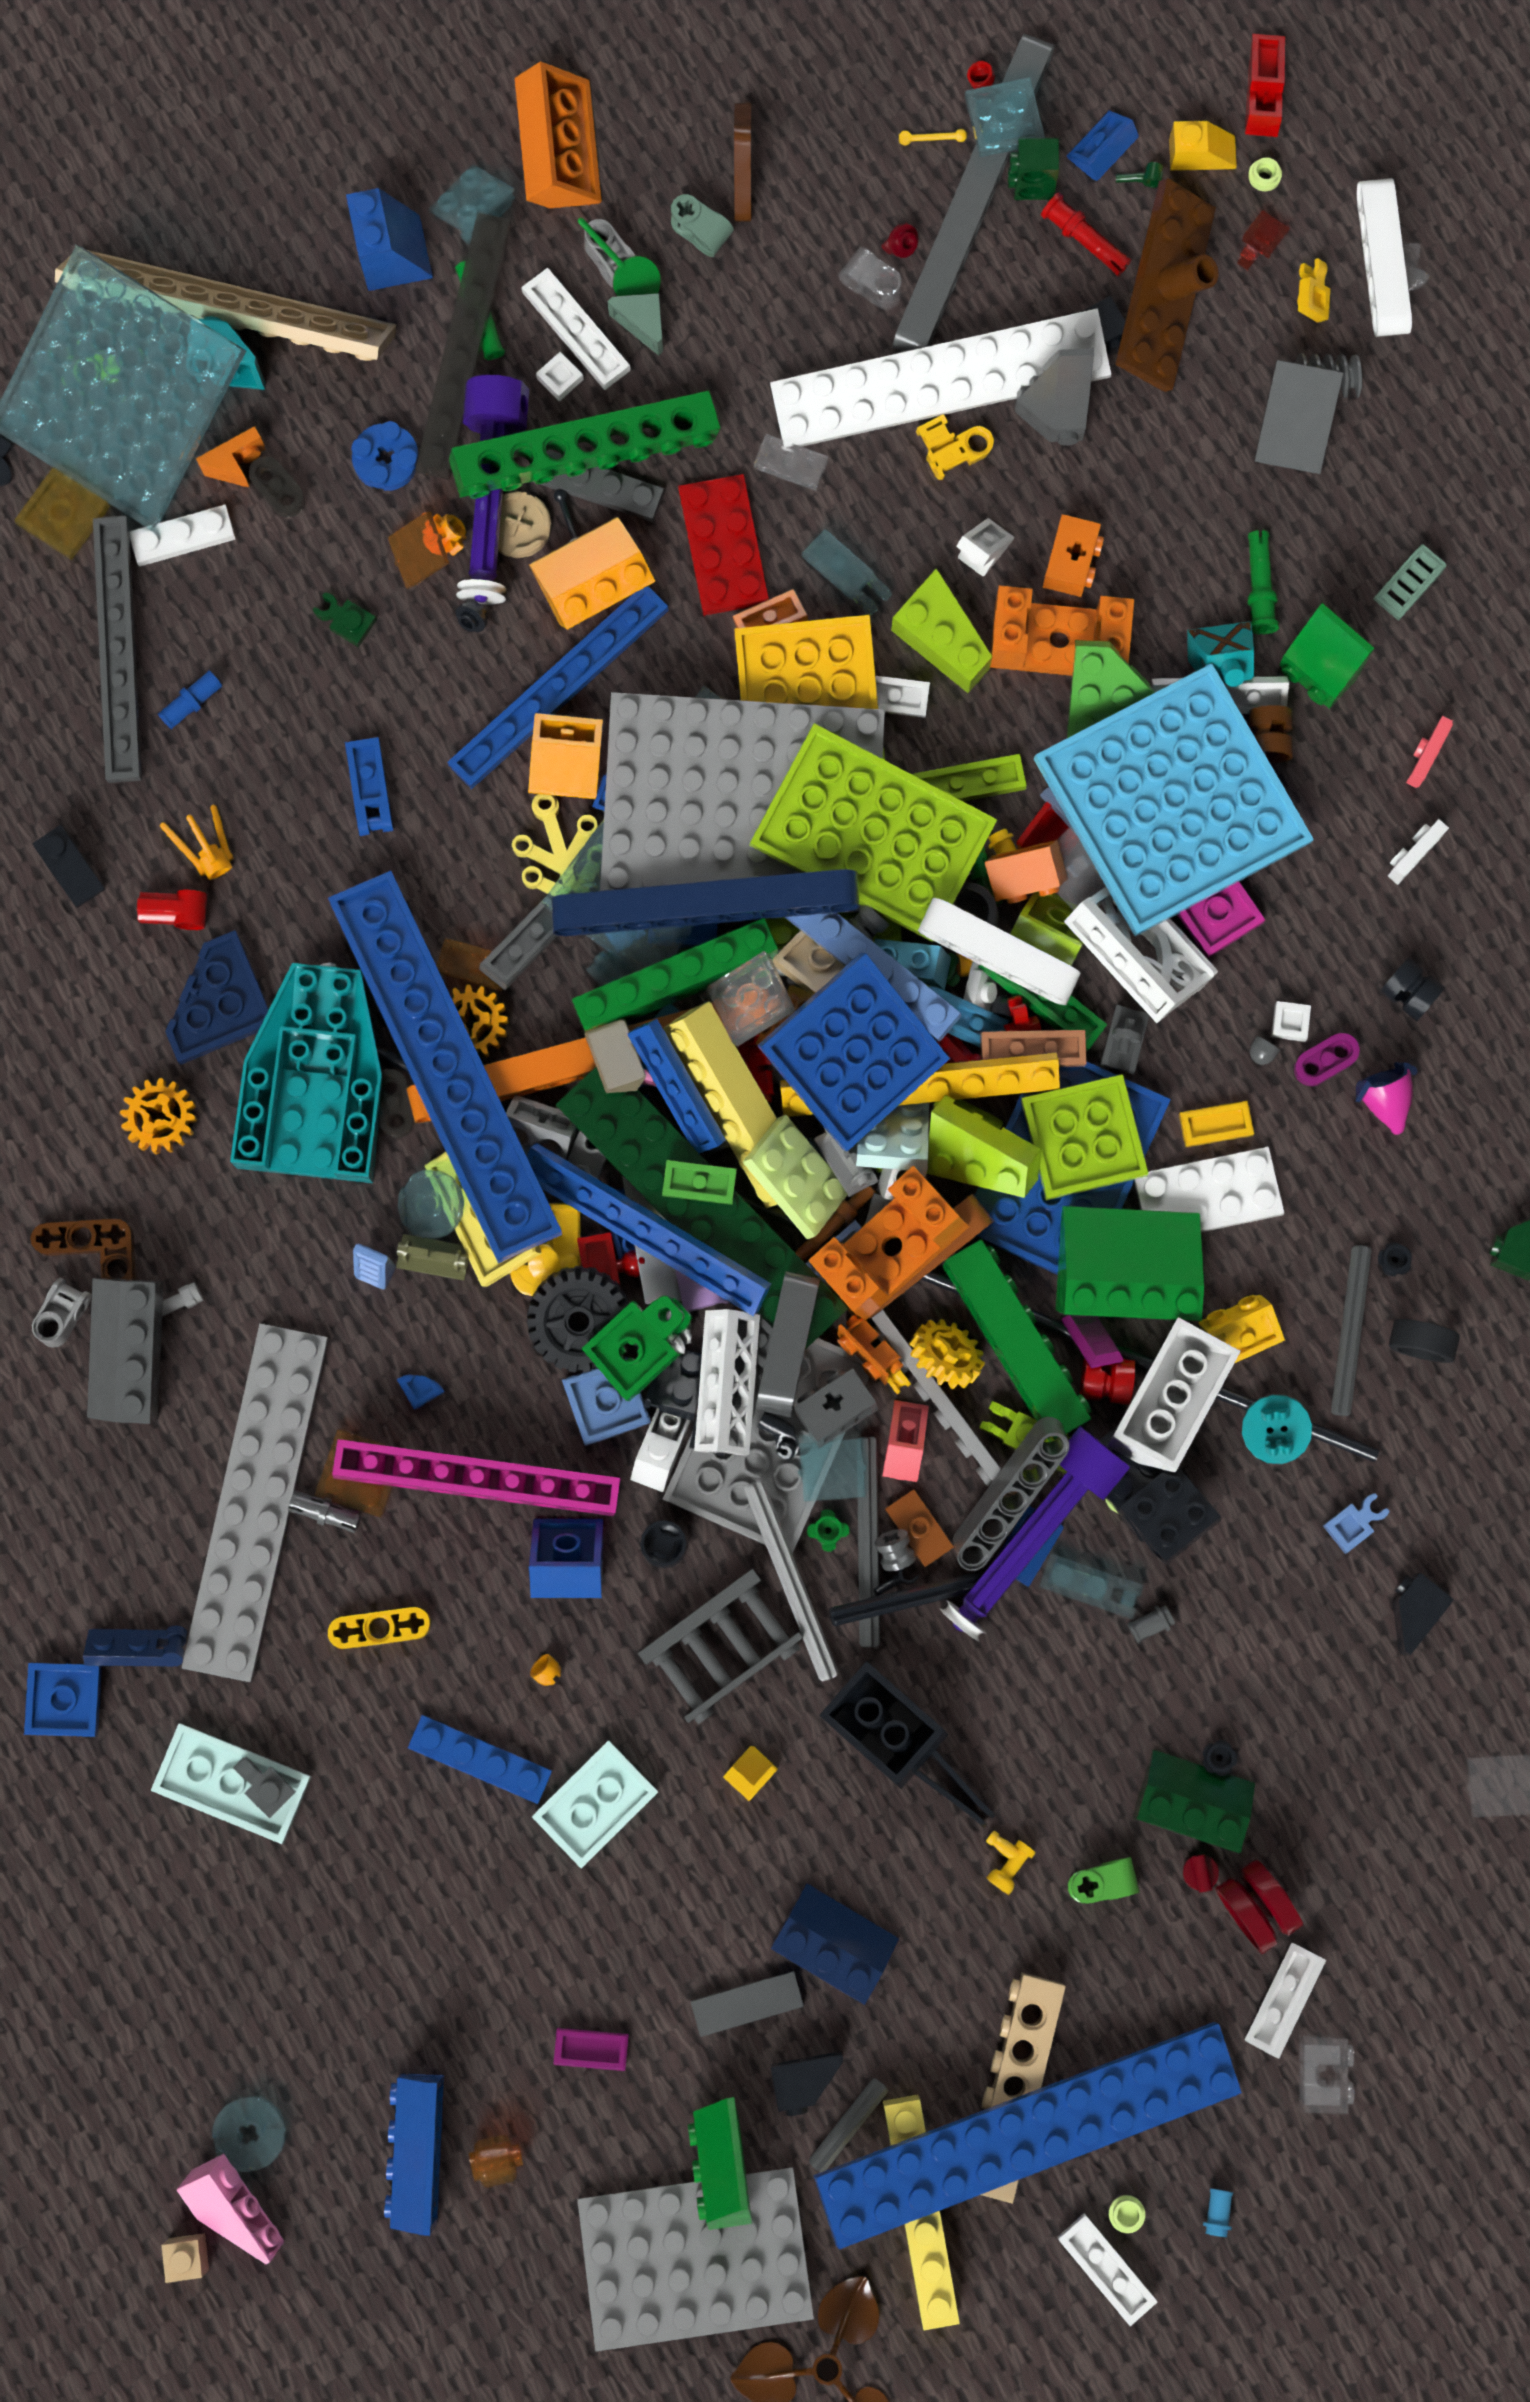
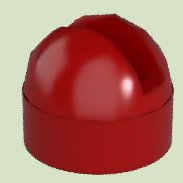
(981, 71)

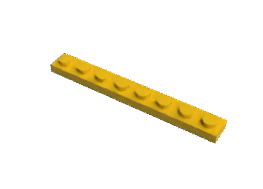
(967, 1081)

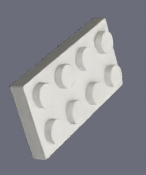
(1221, 1189)

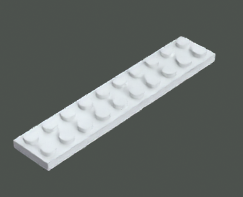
(929, 379)

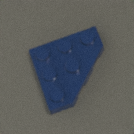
(218, 1001)

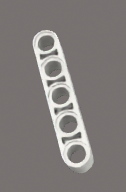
(1384, 257)
(999, 951)

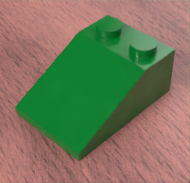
(1326, 657)

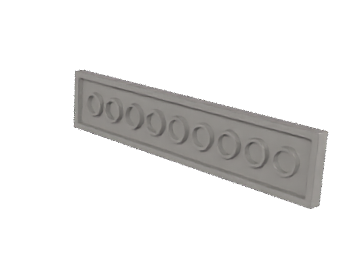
(255, 1503)

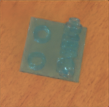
(471, 194)

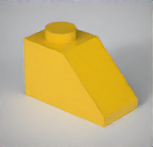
(1201, 147)

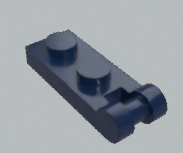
(135, 1647)

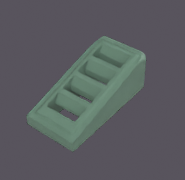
(1430, 562)

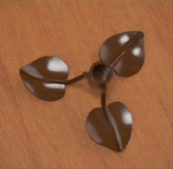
(845, 2311)

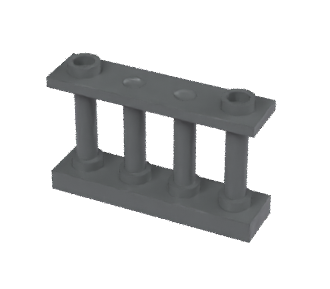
(689, 1633)

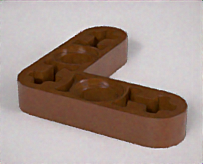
(742, 162)
(108, 1251)

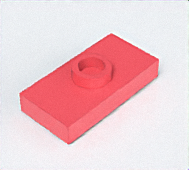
(1428, 751)

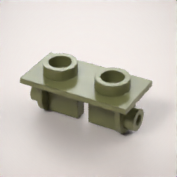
(432, 1257)

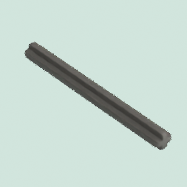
(867, 1534)

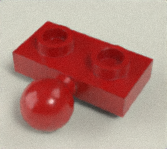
(599, 1253)

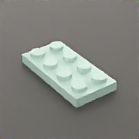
(202, 1776)

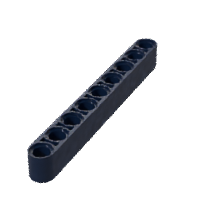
(705, 902)

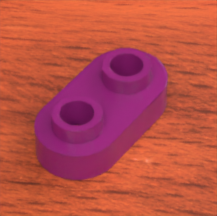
(1325, 1060)

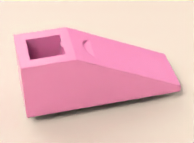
(227, 2206)

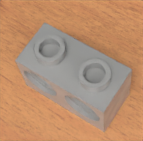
(541, 1125)

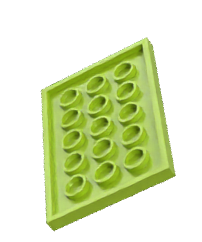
(876, 819)

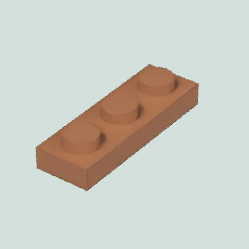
(1068, 1045)

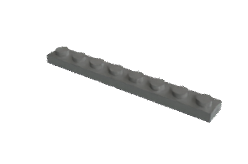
(117, 649)

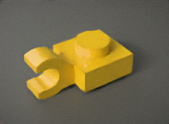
(1313, 294)

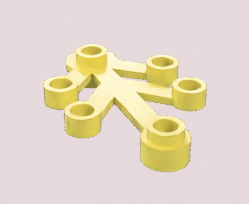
(561, 857)

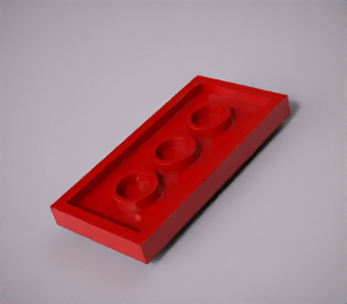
(723, 544)

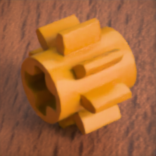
(452, 532)

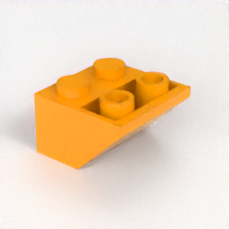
(565, 756)

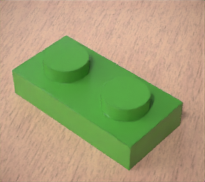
(699, 1182)

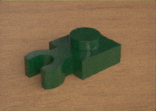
(347, 621)

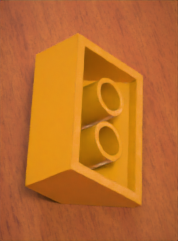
(591, 573)

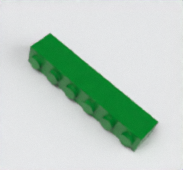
(673, 977)
(1014, 1337)

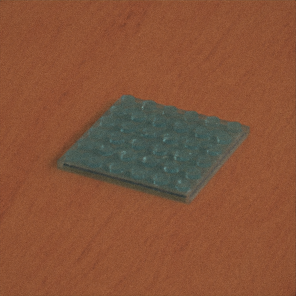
(117, 387)

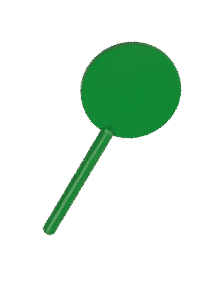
(633, 275)

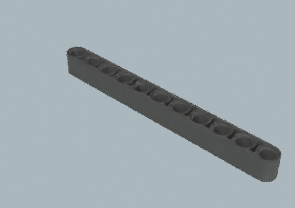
(964, 217)

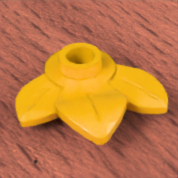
(530, 1276)

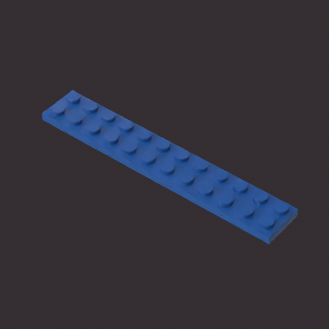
(445, 1067)
(1026, 2135)

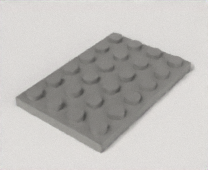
(715, 1483)
(668, 2277)

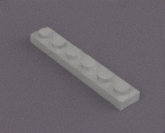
(929, 1388)

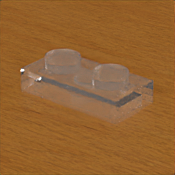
(791, 462)

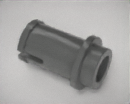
(1151, 1623)

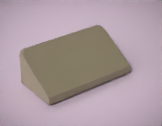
(615, 1057)

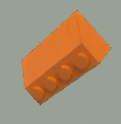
(557, 137)

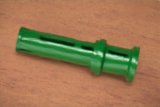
(1262, 597)

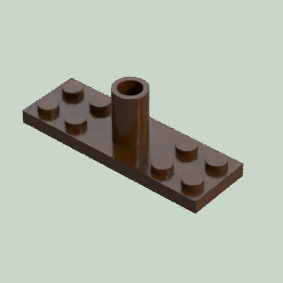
(1166, 284)

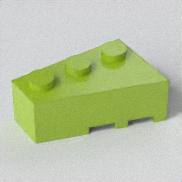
(943, 633)
(979, 1154)

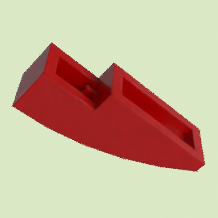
(1265, 85)

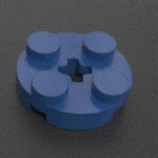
(388, 438)

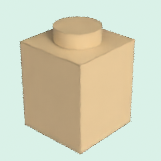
(185, 2257)

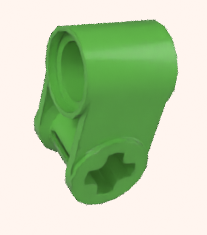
(1110, 1881)

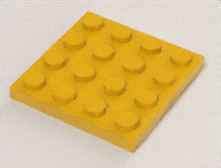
(809, 663)

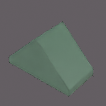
(640, 317)

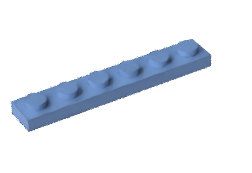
(847, 942)

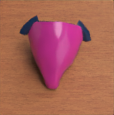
(1389, 1095)

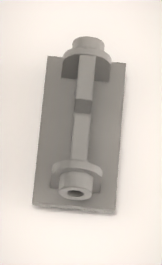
(843, 1164)

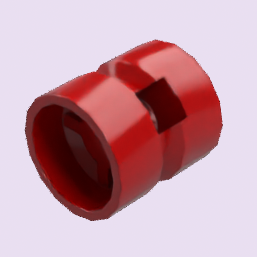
(1108, 1381)

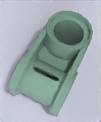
(704, 227)

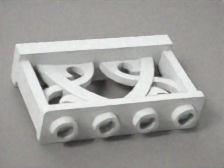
(1142, 976)

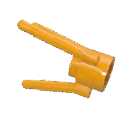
(212, 860)

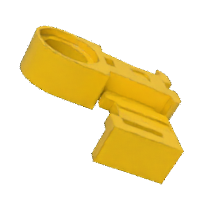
(947, 451)

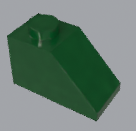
(1512, 1251)

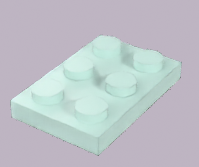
(897, 1140)
(595, 1804)

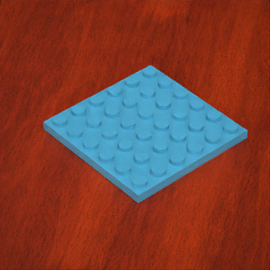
(1173, 799)

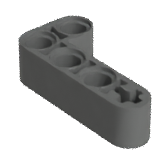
(787, 1344)

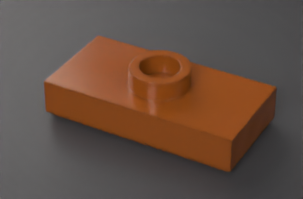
(924, 1532)

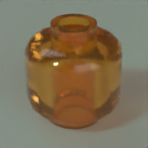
(495, 2161)

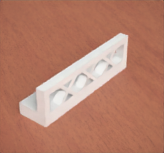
(721, 1381)

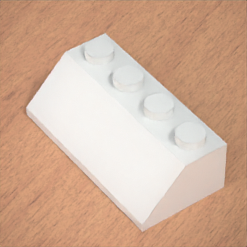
(1174, 1397)

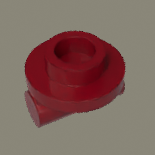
(902, 241)
(1200, 1873)

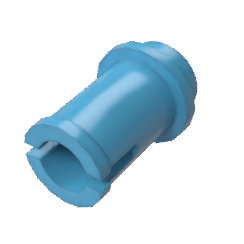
(1218, 2213)

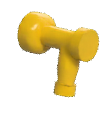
(1017, 1856)

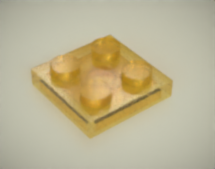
(61, 513)

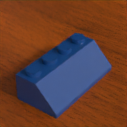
(416, 2153)

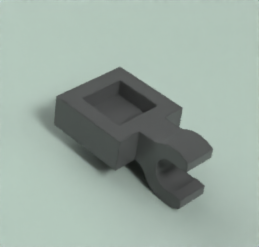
(268, 1789)

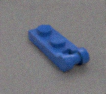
(369, 785)

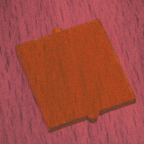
(418, 550)

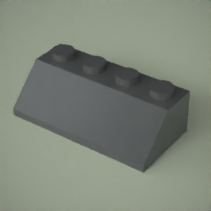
(125, 1350)

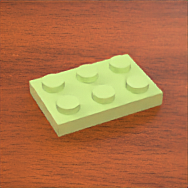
(796, 1176)

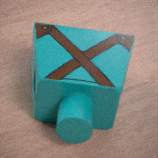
(1227, 648)

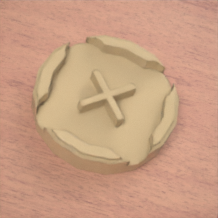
(523, 525)

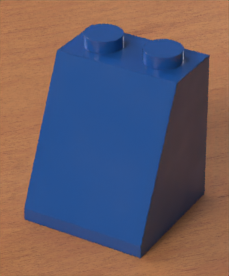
(388, 240)

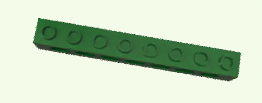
(694, 410)

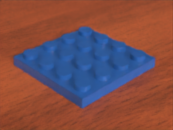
(853, 1051)

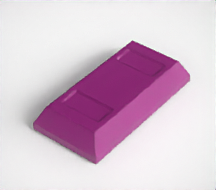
(1092, 1340)
(591, 2049)

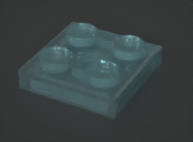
(1003, 115)

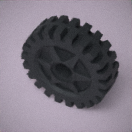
(561, 1296)

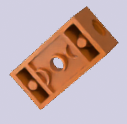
(1025, 628)
(860, 1267)

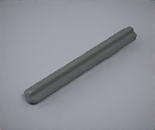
(1351, 1330)

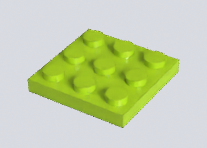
(1085, 1137)

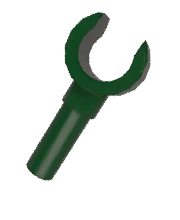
(1150, 178)

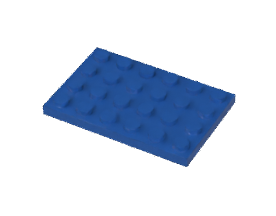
(1032, 1224)

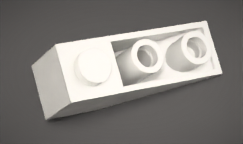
(659, 1450)

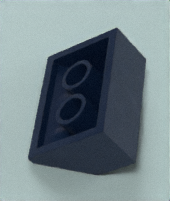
(835, 1943)

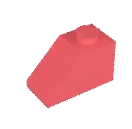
(905, 1441)

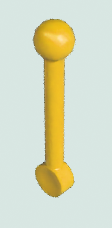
(905, 137)

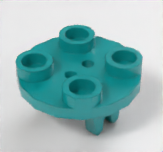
(1278, 1445)

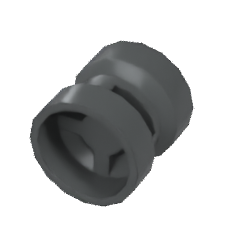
(869, 922)

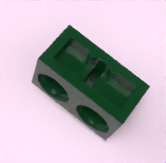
(1034, 168)

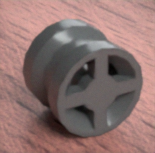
(895, 1550)

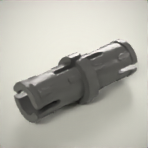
(324, 1511)

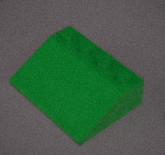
(1130, 1264)

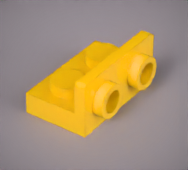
(1246, 1326)

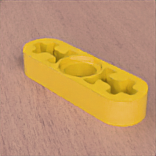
(352, 1622)

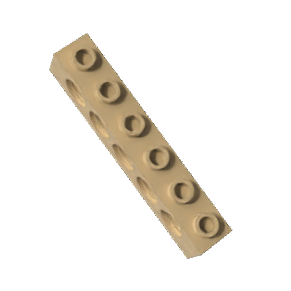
(1049, 1997)

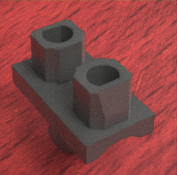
(1125, 1039)

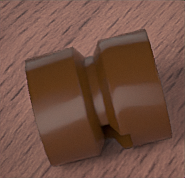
(1271, 728)

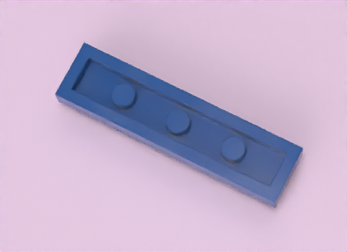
(676, 1086)
(480, 1759)

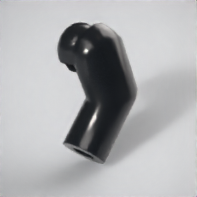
(784, 1435)

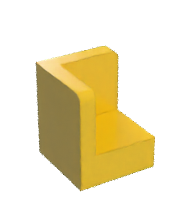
(750, 1772)

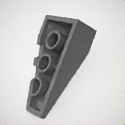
(1059, 397)

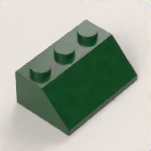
(1195, 1802)

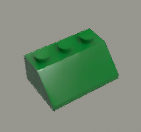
(720, 2165)

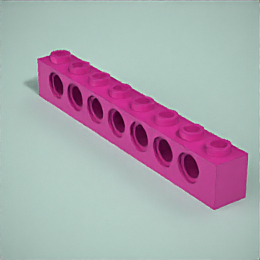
(476, 1477)

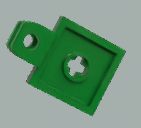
(651, 1333)

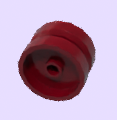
(1262, 1904)

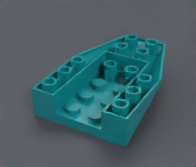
(312, 1081)

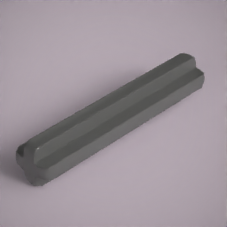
(848, 2125)

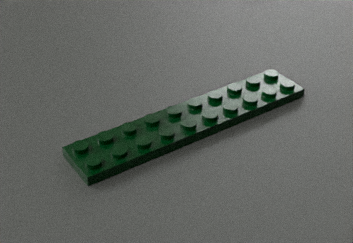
(640, 1143)

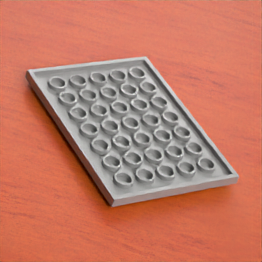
(697, 780)

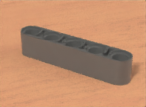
(1011, 1478)

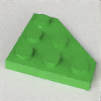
(1101, 685)

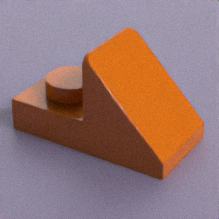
(224, 460)

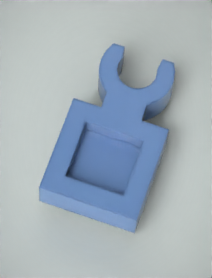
(1352, 1526)

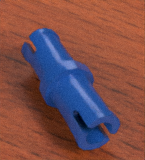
(190, 699)

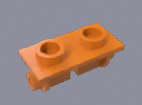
(877, 1360)

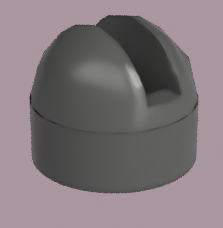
(1262, 1051)

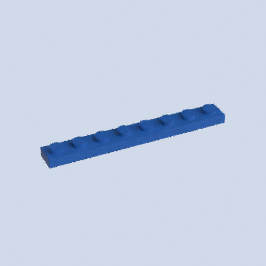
(558, 685)
(648, 1230)

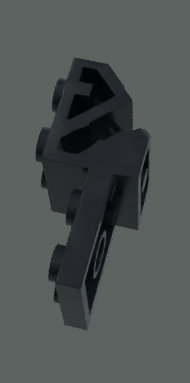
(1161, 1507)

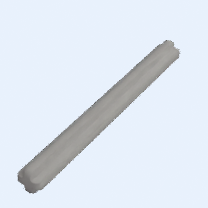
(791, 1580)

